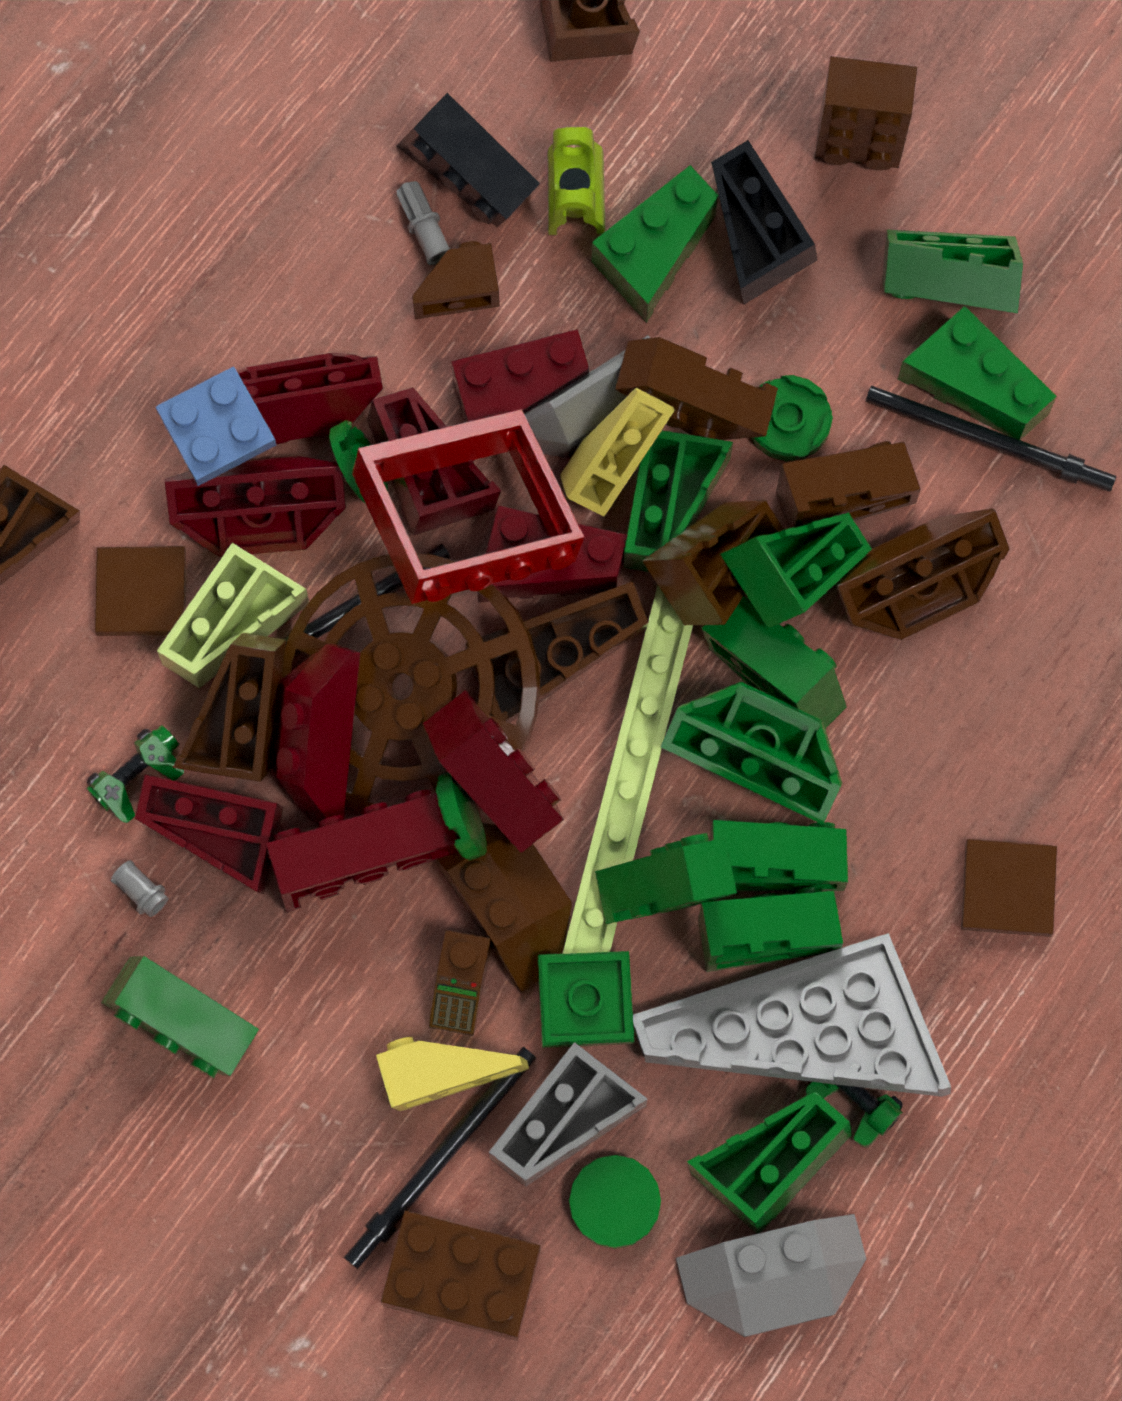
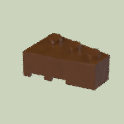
(703, 398)
(845, 482)
(28, 521)
(691, 564)
(240, 713)

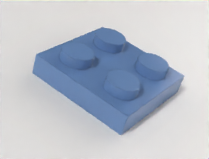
(216, 426)

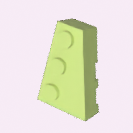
(234, 600)

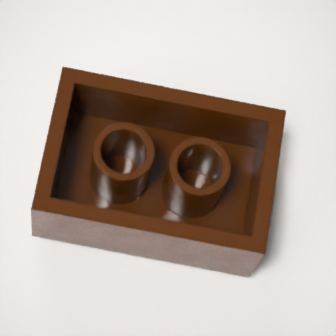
(865, 113)
(461, 1275)

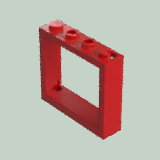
(453, 446)

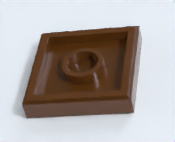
(139, 590)
(1009, 888)

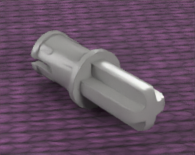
(423, 221)

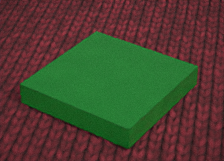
(585, 999)

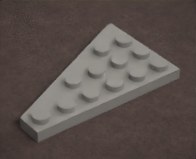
(816, 1020)

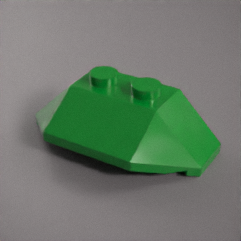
(760, 747)

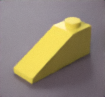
(614, 451)
(429, 1070)

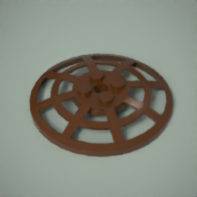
(426, 665)

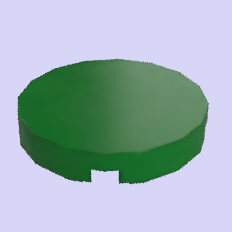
(798, 420)
(345, 448)
(462, 816)
(615, 1201)

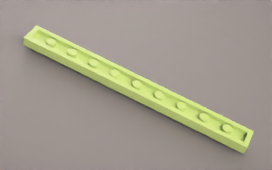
(631, 770)

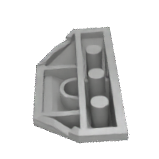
(577, 409)
(775, 1275)

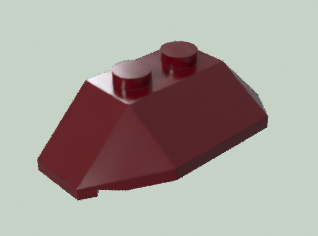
(312, 392)
(258, 505)
(317, 731)

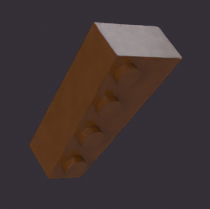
(587, 29)
(567, 644)

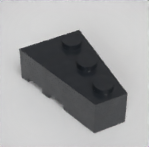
(468, 161)
(760, 223)

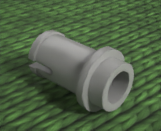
(140, 889)

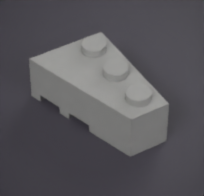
(564, 1116)

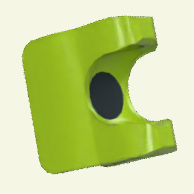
(575, 179)

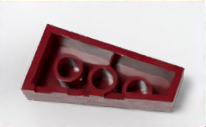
(359, 848)

